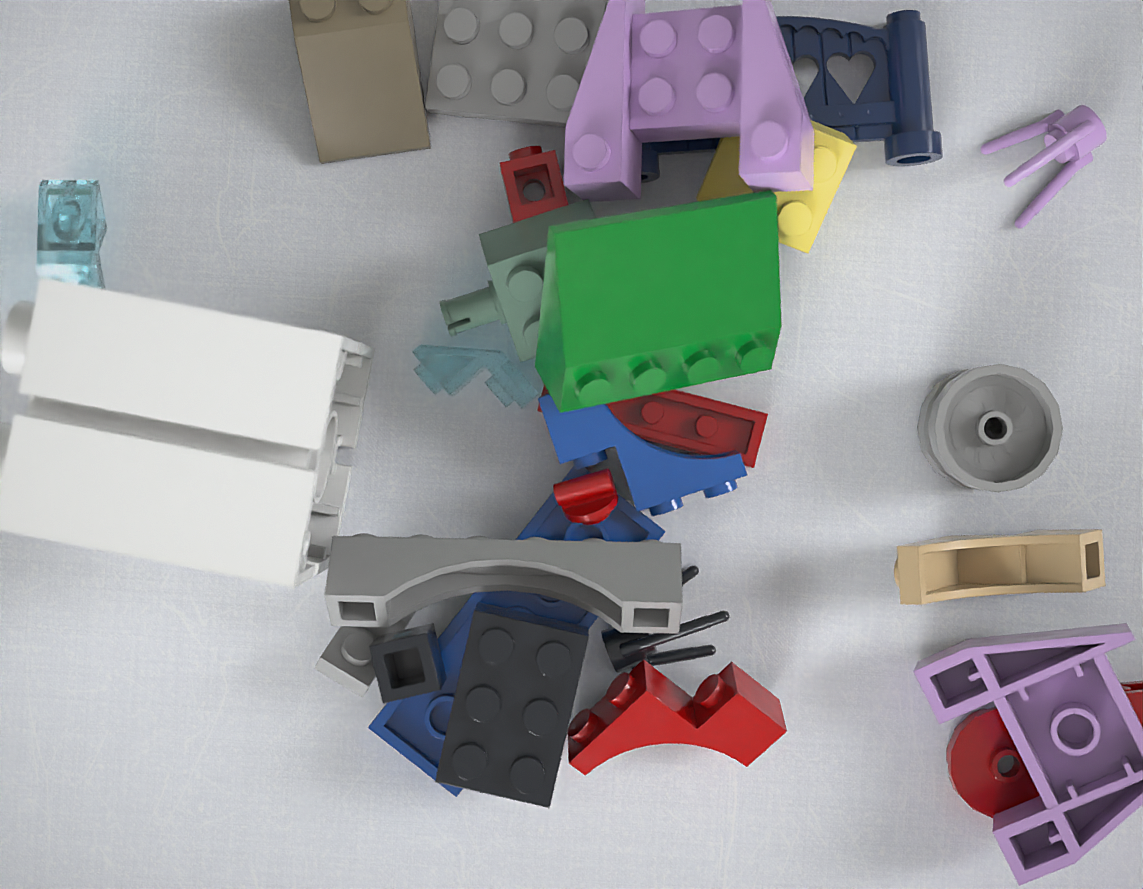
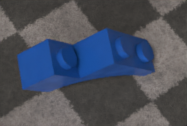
(652, 473)

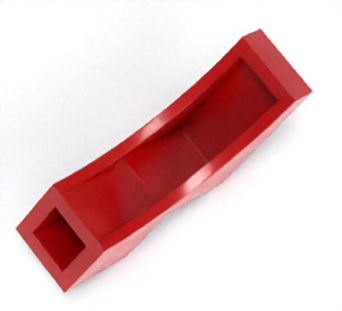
(647, 709)

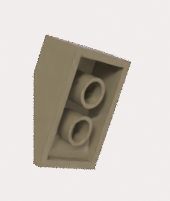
(360, 77)

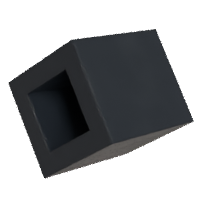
(408, 663)

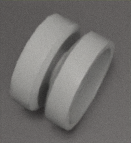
(1023, 429)

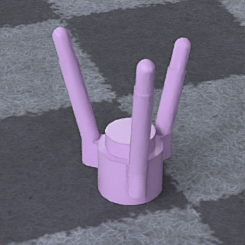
(1069, 139)

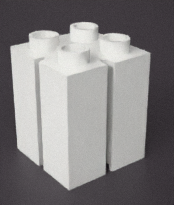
(178, 432)

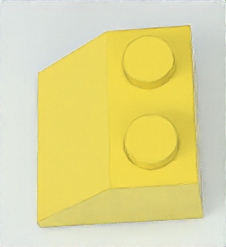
(797, 211)

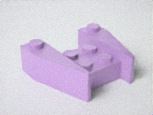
(687, 80)
(1068, 727)

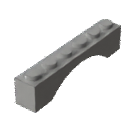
(388, 578)

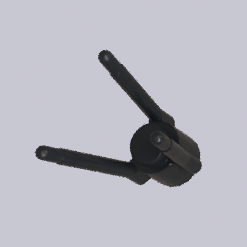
(629, 649)

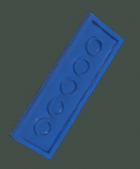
(420, 722)

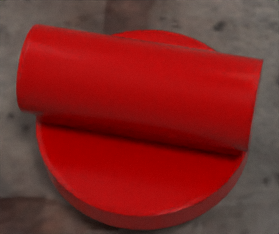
(587, 497)

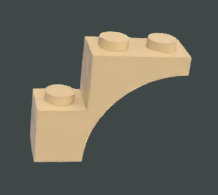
(1000, 565)

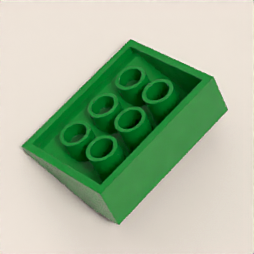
(659, 300)

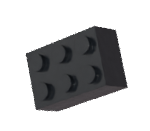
(512, 704)

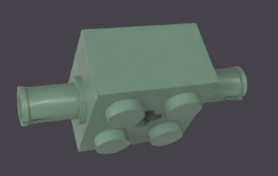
(517, 269)

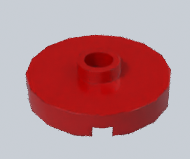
(974, 760)

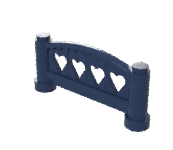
(890, 107)

